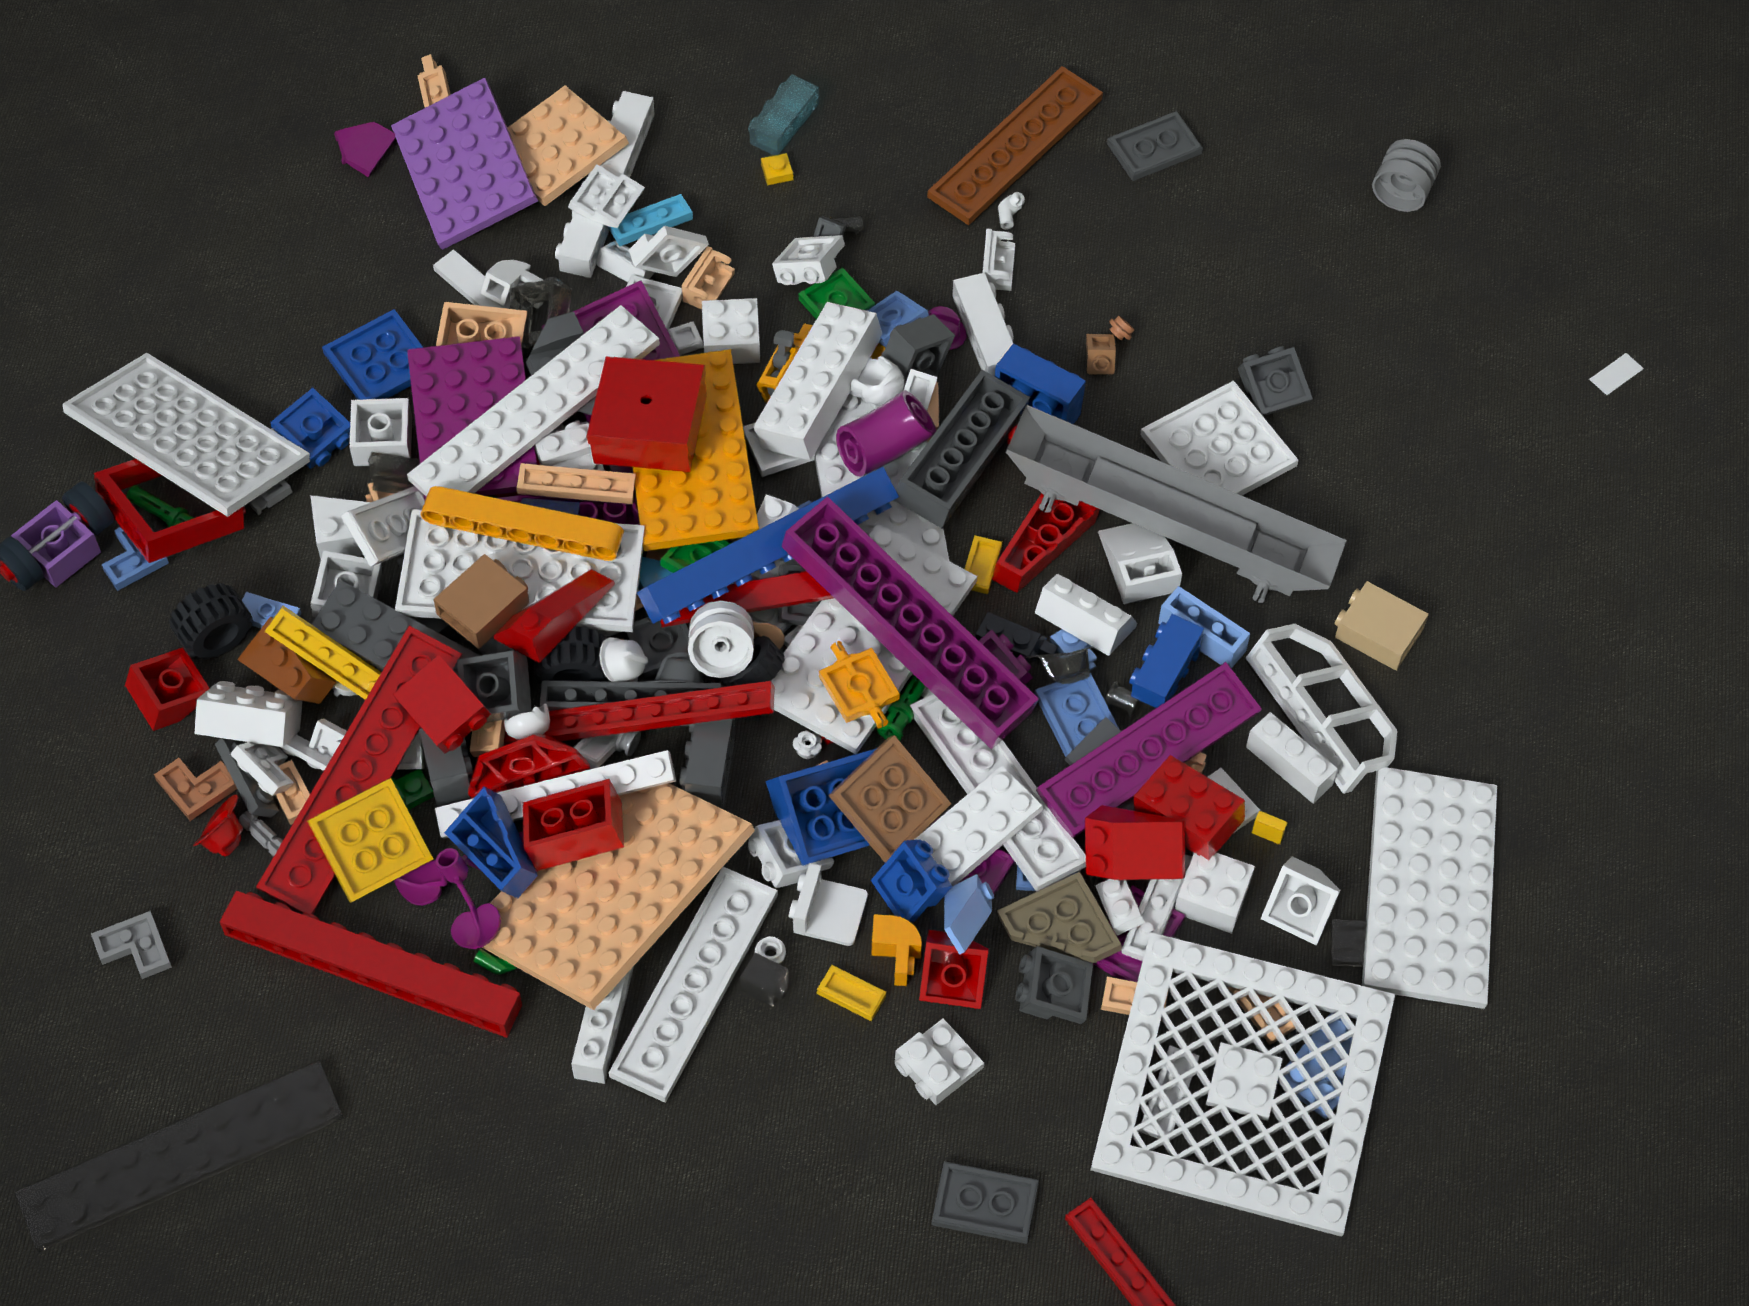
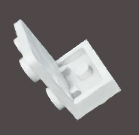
(827, 908)

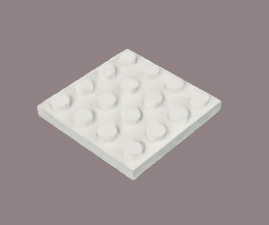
(1221, 441)

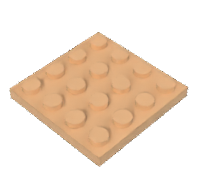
(563, 143)

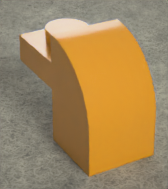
(899, 939)

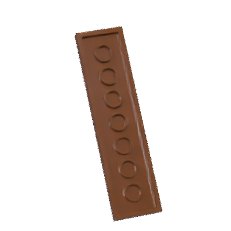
(1014, 145)

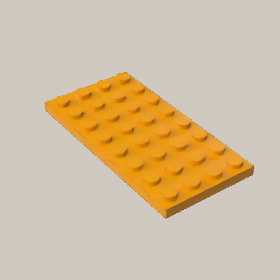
(717, 493)

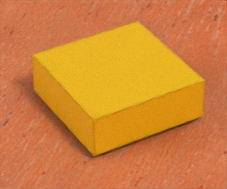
(1269, 827)

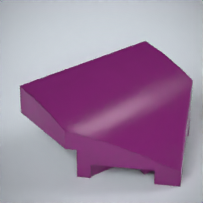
(364, 145)

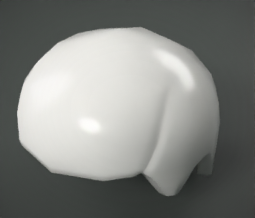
(528, 723)

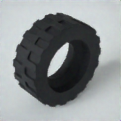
(764, 666)

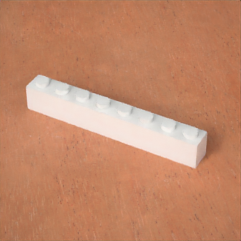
(582, 235)

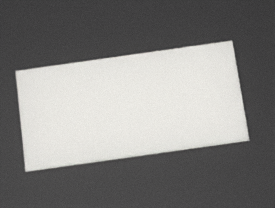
(1616, 374)

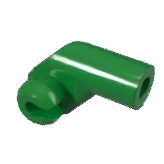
(491, 963)

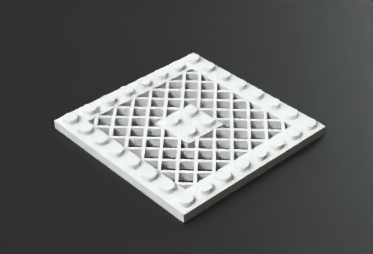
(1244, 1083)

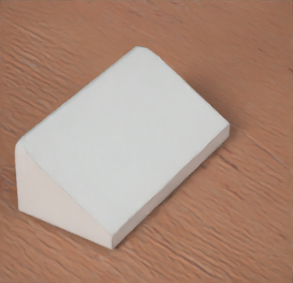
(619, 262)

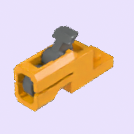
(787, 348)

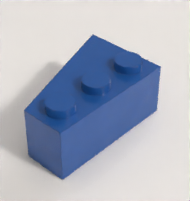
(1166, 661)
(493, 843)

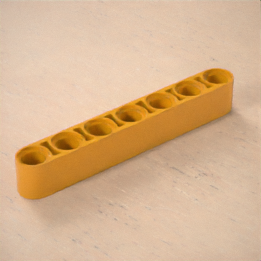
(522, 523)

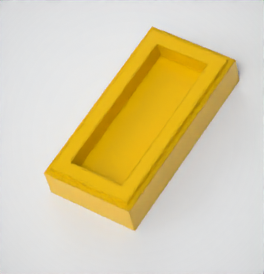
(982, 561)
(851, 992)

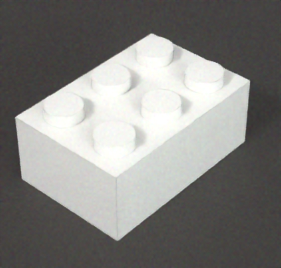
(248, 714)

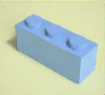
(1221, 637)

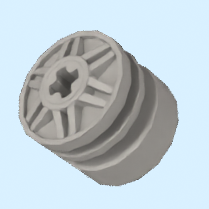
(1406, 175)

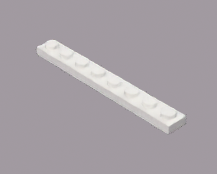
(625, 776)

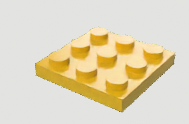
(370, 840)

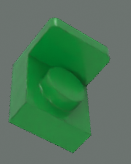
(413, 789)

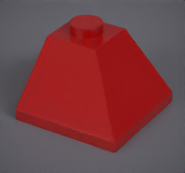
(951, 976)

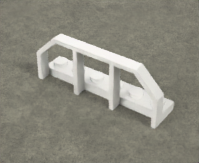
(1307, 716)

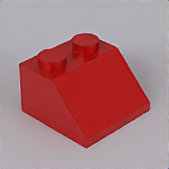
(165, 687)

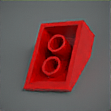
(1134, 845)

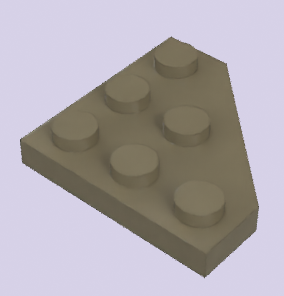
(1062, 920)

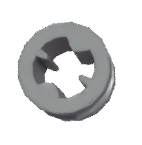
(628, 742)

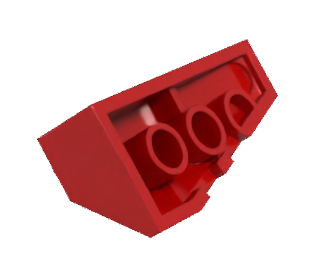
(550, 619)

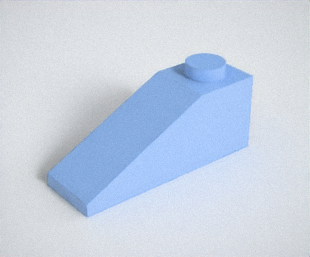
(966, 910)

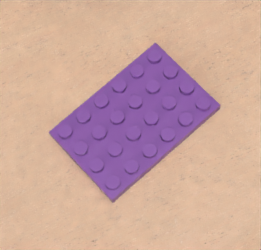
(464, 163)

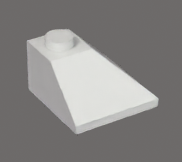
(1301, 900)

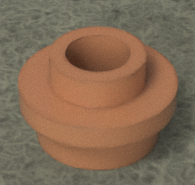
(1121, 328)

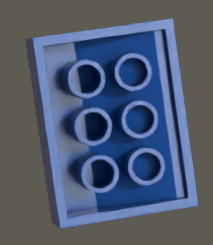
(808, 813)

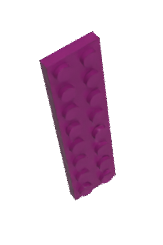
(1127, 760)

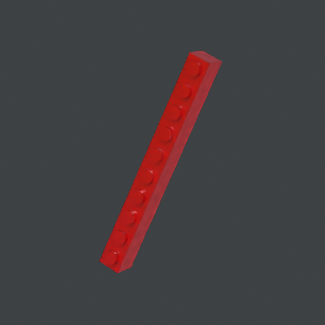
(372, 963)

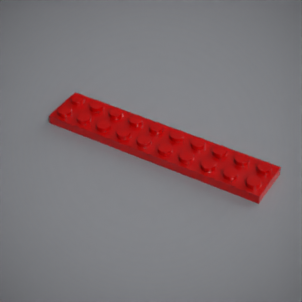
(363, 759)

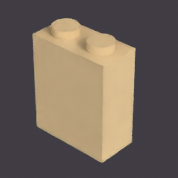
(1380, 625)

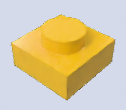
(777, 169)

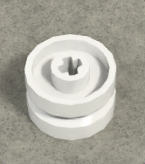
(721, 639)

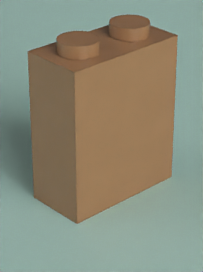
(481, 600)

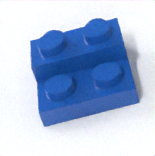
(313, 427)
(912, 880)

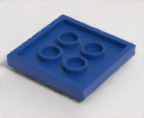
(374, 357)

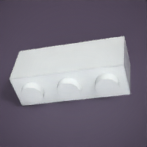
(1291, 757)

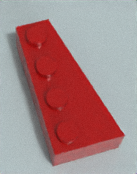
(1041, 541)

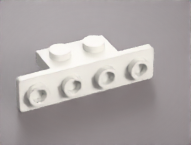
(320, 748)

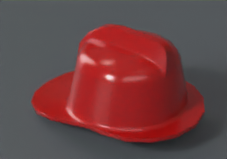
(223, 830)

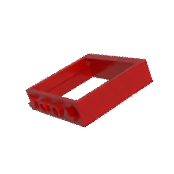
(166, 541)

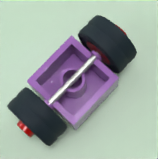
(56, 539)

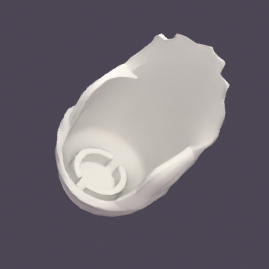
(878, 381)

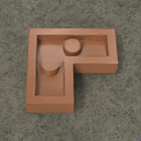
(192, 793)

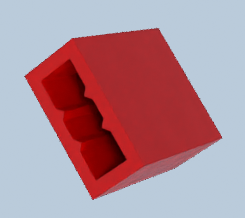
(442, 705)

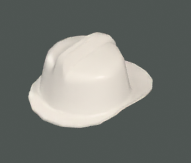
(622, 660)

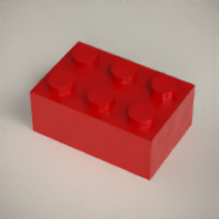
(1186, 794)
(573, 824)

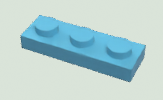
(651, 219)

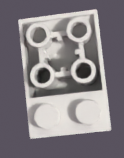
(1140, 562)

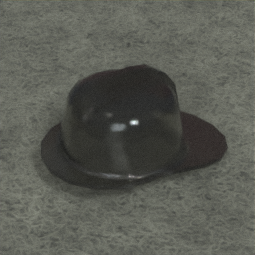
(1066, 667)

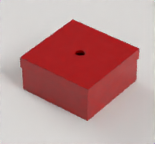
(647, 414)

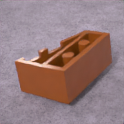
(286, 668)

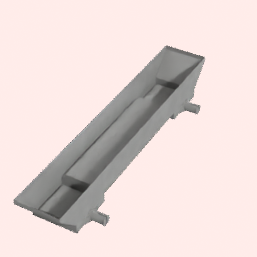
(1260, 541)

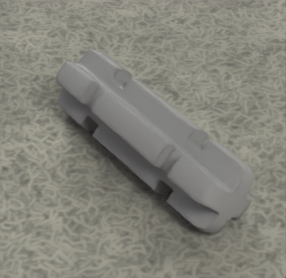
(260, 832)

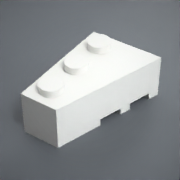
(330, 527)

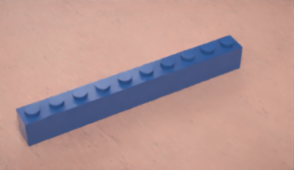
(756, 551)

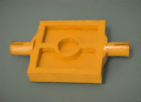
(859, 685)

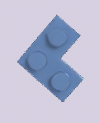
(129, 565)

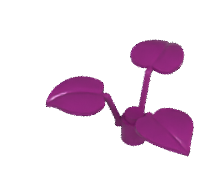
(424, 885)

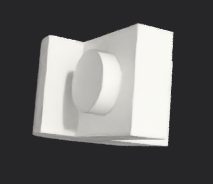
(505, 276)

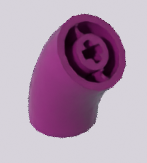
(884, 434)

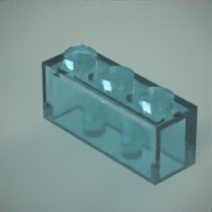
(783, 115)

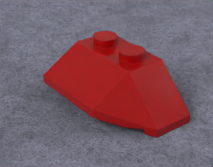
(525, 763)

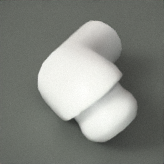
(1008, 208)

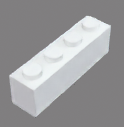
(982, 319)

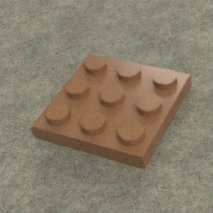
(889, 798)

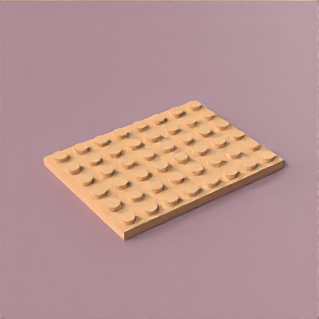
(600, 914)

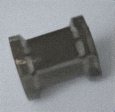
(1122, 698)

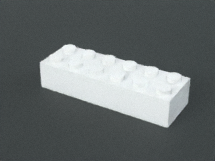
(818, 381)

